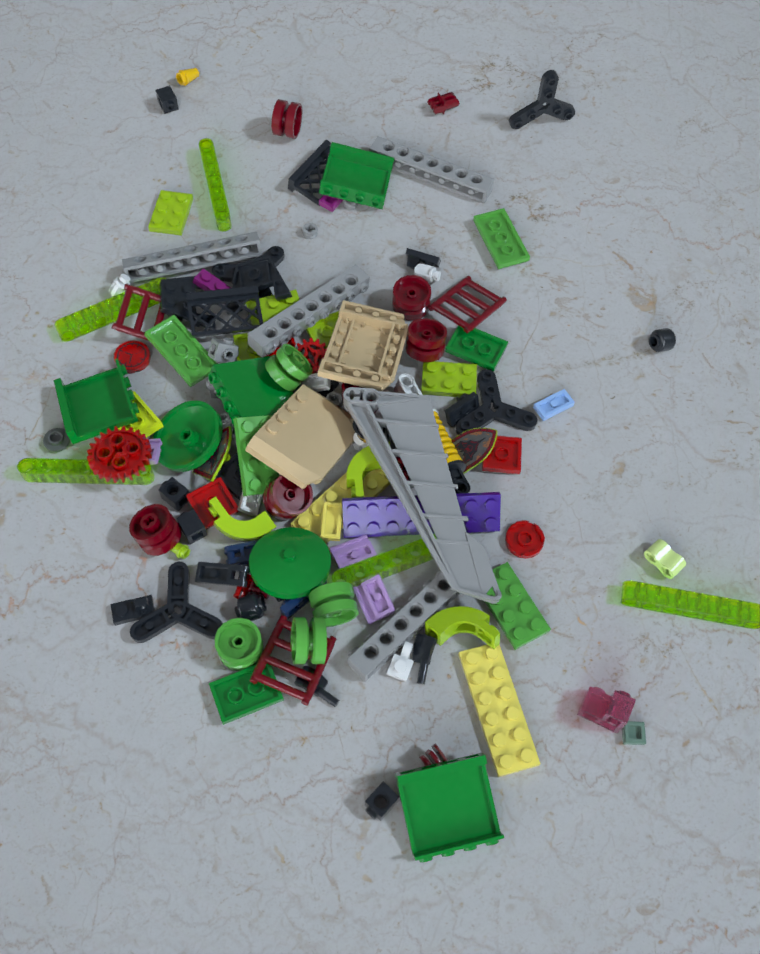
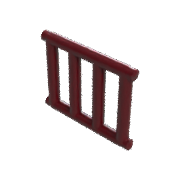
(147, 295)
(478, 318)
(265, 658)

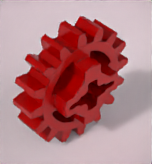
(317, 354)

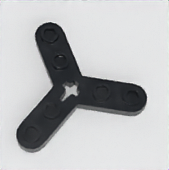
(545, 95)
(226, 271)
(504, 412)
(177, 595)

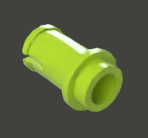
(181, 551)

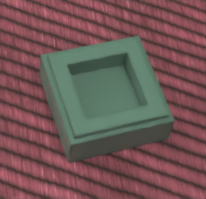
(634, 733)

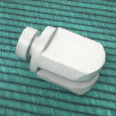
(427, 272)
(118, 285)

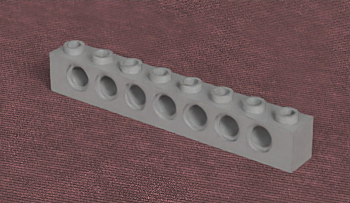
(435, 170)
(192, 257)
(308, 311)
(367, 667)

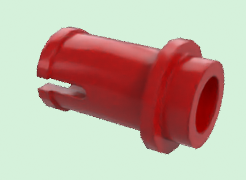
(244, 590)

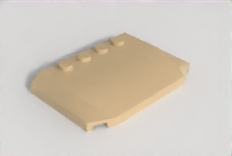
(365, 346)
(304, 438)

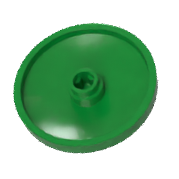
(189, 435)
(289, 562)

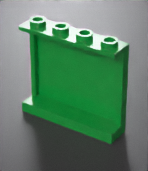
(356, 175)
(247, 388)
(96, 403)
(448, 807)

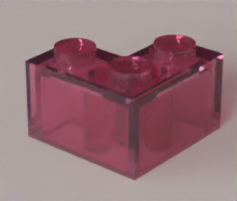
(606, 710)

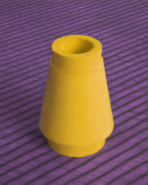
(186, 76)

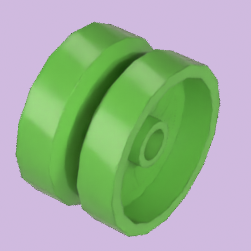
(288, 367)
(334, 603)
(308, 640)
(239, 644)

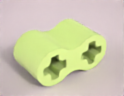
(665, 559)

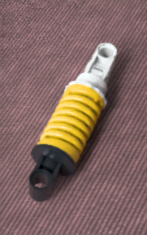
(407, 385)

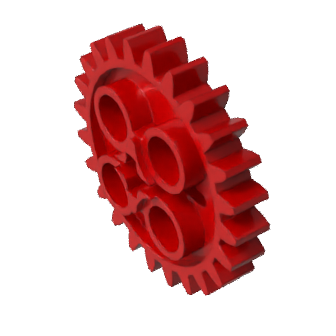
(119, 449)

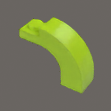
(358, 468)
(240, 530)
(462, 620)

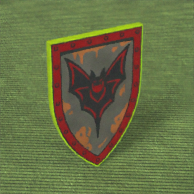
(475, 445)
(212, 466)

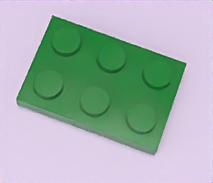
(477, 347)
(239, 697)

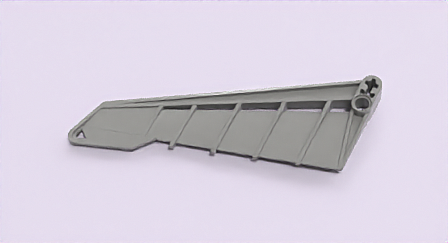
(422, 453)

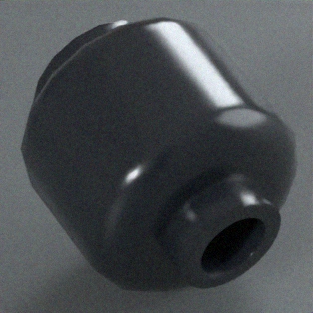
(662, 340)
(250, 607)

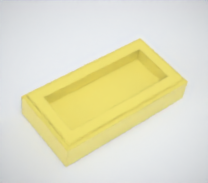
(331, 521)

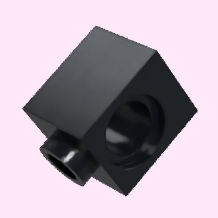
(167, 99)
(177, 500)
(191, 526)
(385, 792)

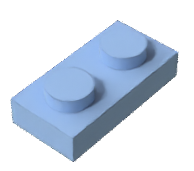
(553, 405)

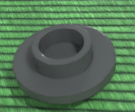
(56, 440)

